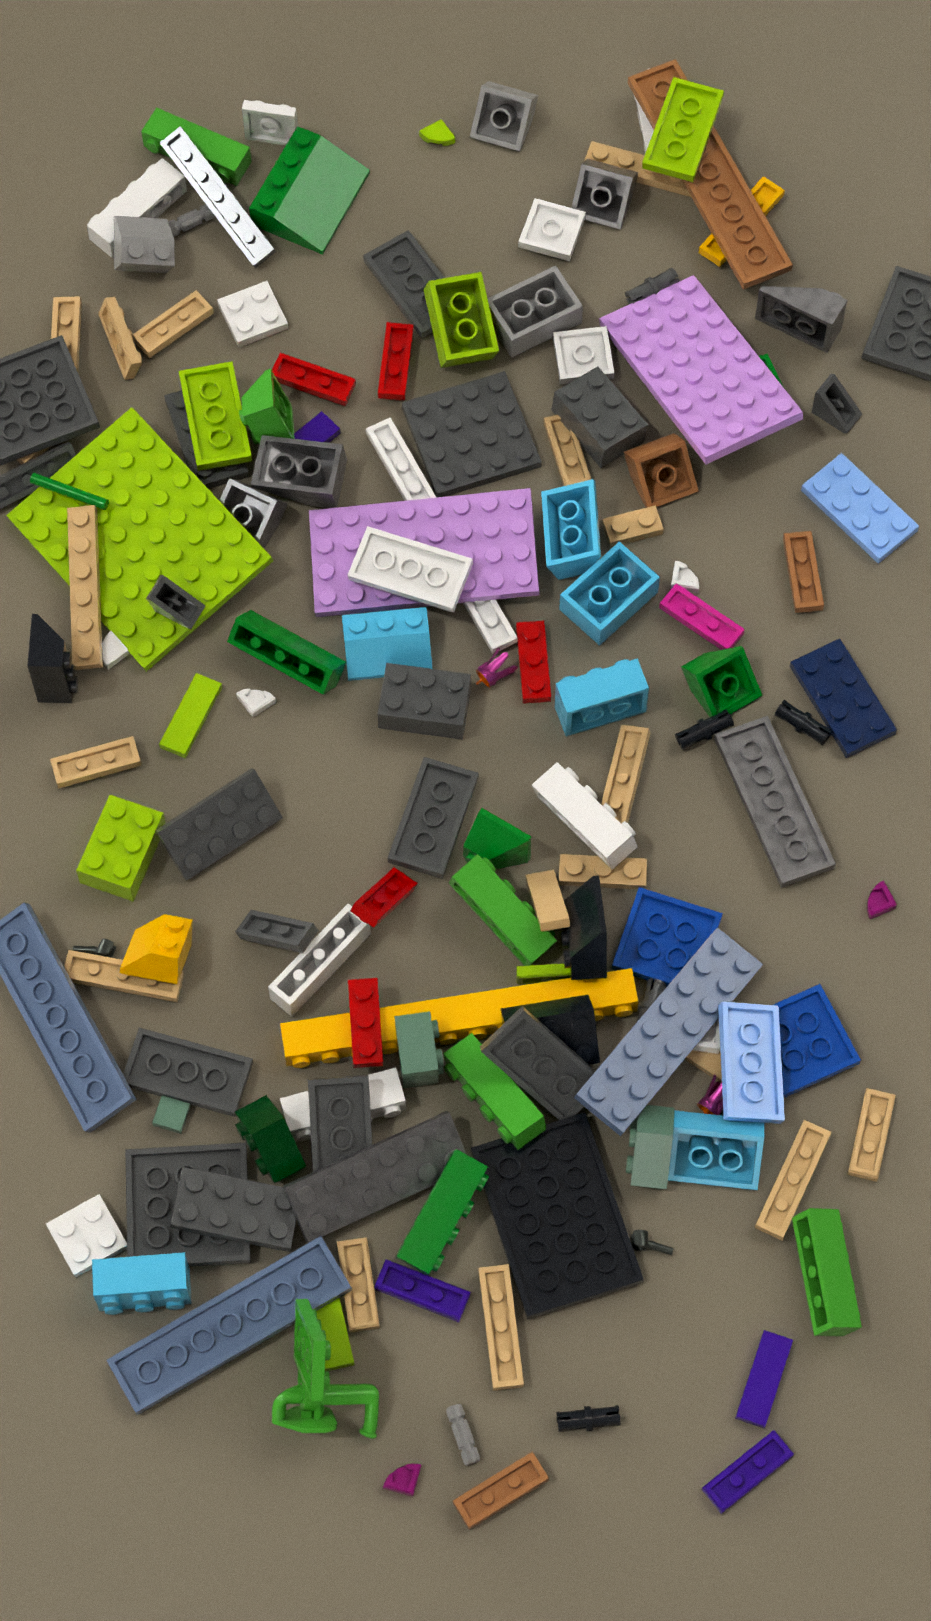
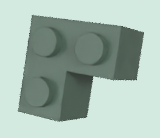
(417, 1052)
(652, 1142)

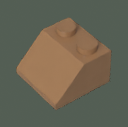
(661, 470)

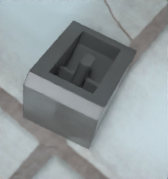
(835, 405)
(174, 602)

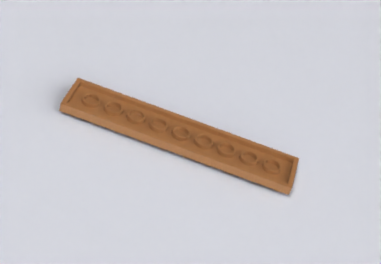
(720, 192)

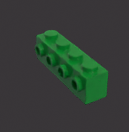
(286, 652)
(442, 1211)

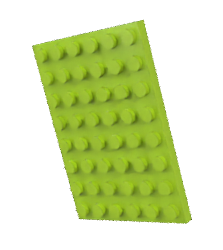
(154, 526)

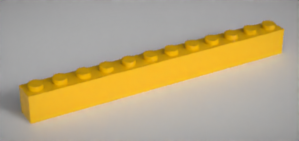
(457, 1016)

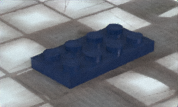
(843, 698)

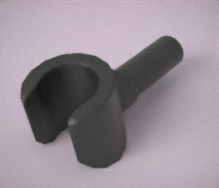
(104, 949)
(640, 1242)

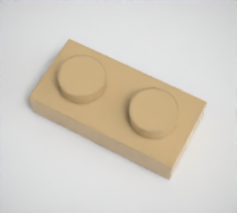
(632, 526)

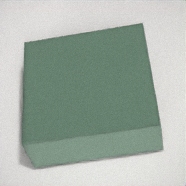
(171, 1114)

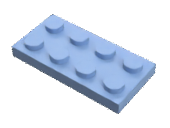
(859, 508)
(751, 1062)

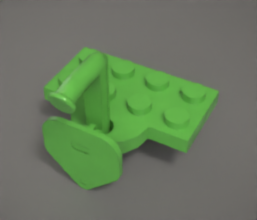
(314, 1383)

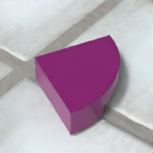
(880, 901)
(403, 1479)

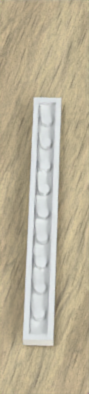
(414, 486)

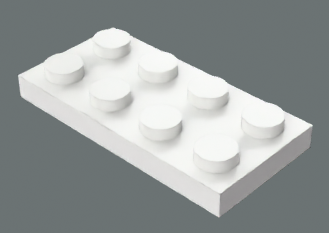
(410, 569)

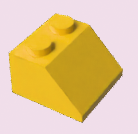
(159, 949)

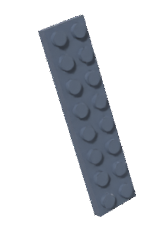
(60, 1021)
(667, 1032)
(227, 1325)

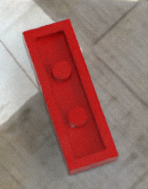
(395, 361)
(313, 379)
(533, 662)
(383, 897)
(365, 1023)

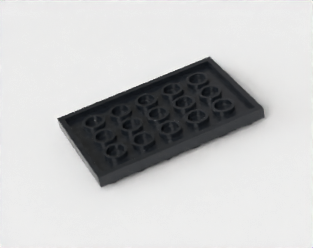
(558, 1217)

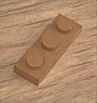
(803, 571)
(500, 1490)

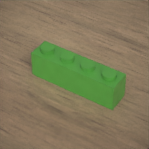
(225, 155)
(502, 910)
(495, 1093)
(826, 1272)

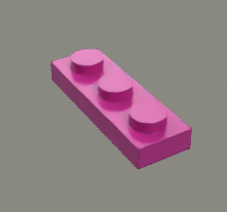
(701, 618)

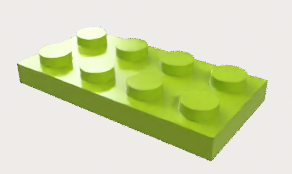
(683, 129)
(214, 416)

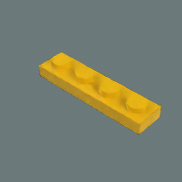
(767, 196)

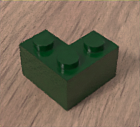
(270, 1136)

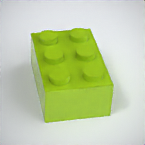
(461, 319)
(120, 848)

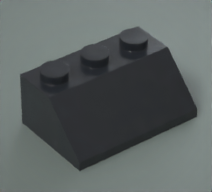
(50, 664)
(587, 933)

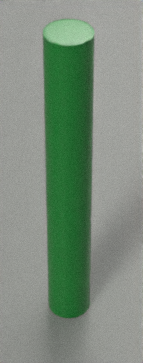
(69, 491)

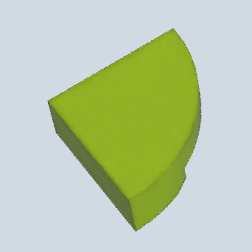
(438, 134)

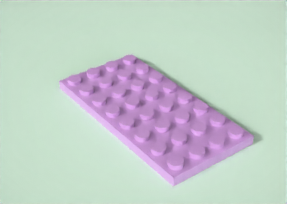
(701, 369)
(487, 527)

